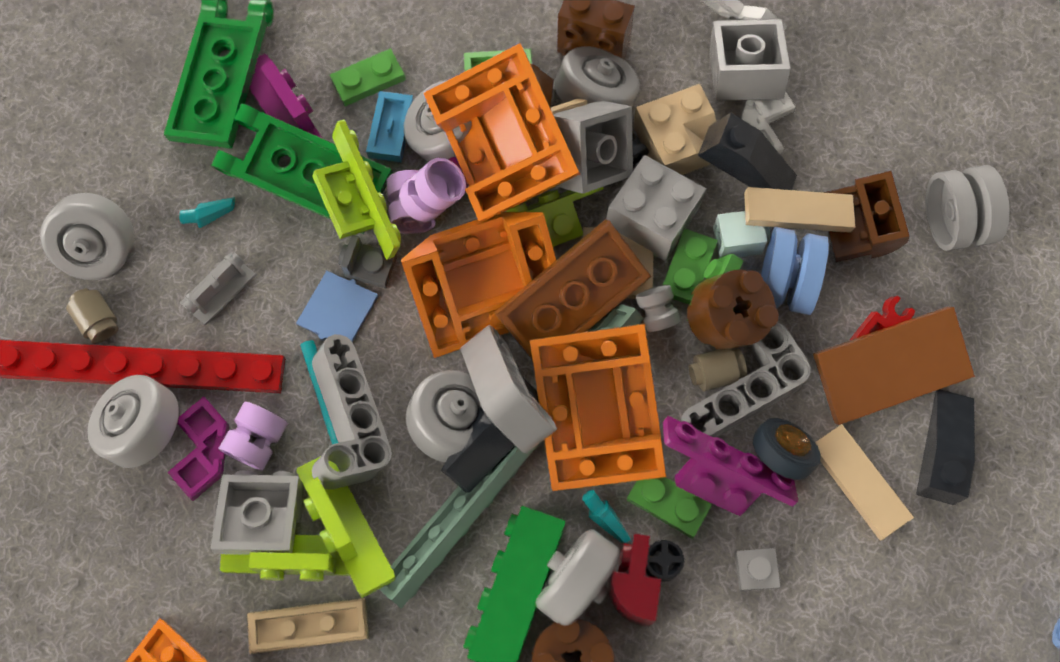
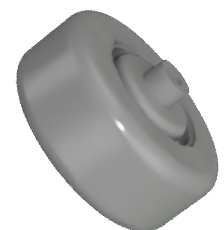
(596, 77)
(424, 134)
(87, 236)
(442, 413)
(133, 421)
(577, 578)

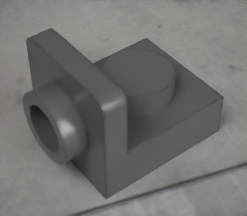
(365, 263)

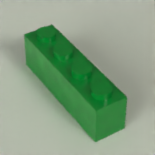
(519, 581)

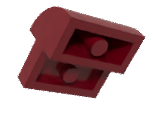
(630, 591)

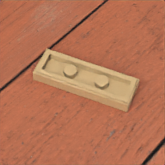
(799, 209)
(862, 483)
(307, 626)

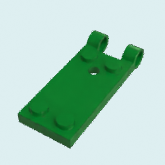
(216, 85)
(306, 153)

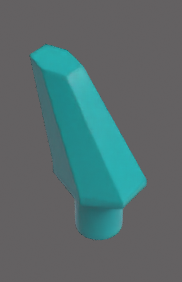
(207, 212)
(605, 517)

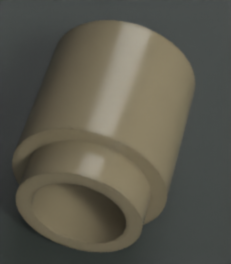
(92, 315)
(717, 368)

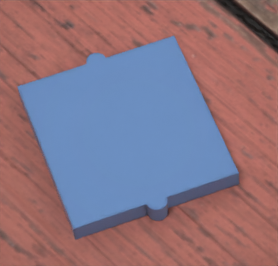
(337, 307)

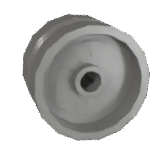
(967, 207)

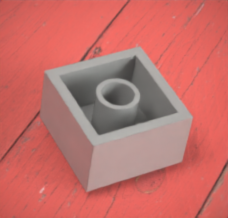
(749, 59)
(599, 142)
(655, 207)

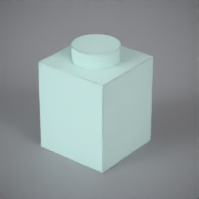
(737, 237)

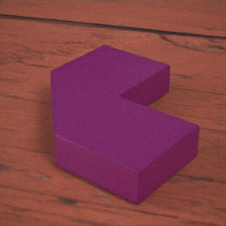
(206, 462)

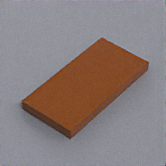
(575, 289)
(893, 365)

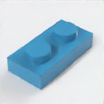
(387, 129)

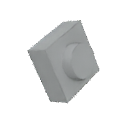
(757, 569)

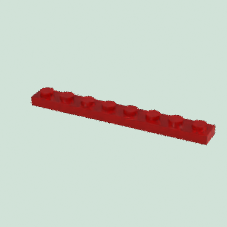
(167, 366)

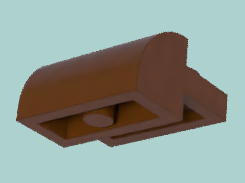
(878, 219)

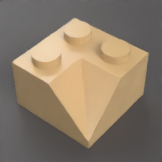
(676, 128)

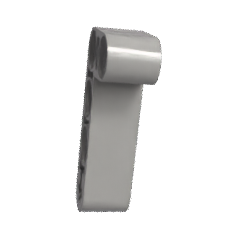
(337, 366)
(768, 376)
(504, 391)

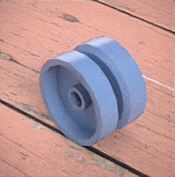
(794, 269)

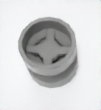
(658, 308)

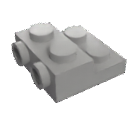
(257, 513)

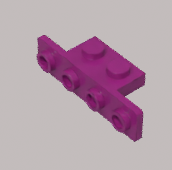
(277, 99)
(723, 472)

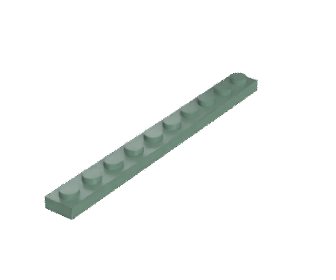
(463, 508)

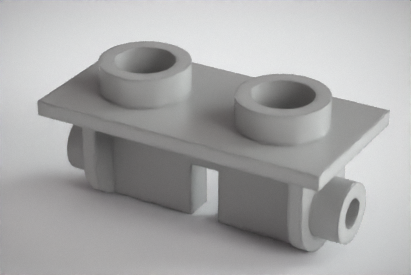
(218, 288)

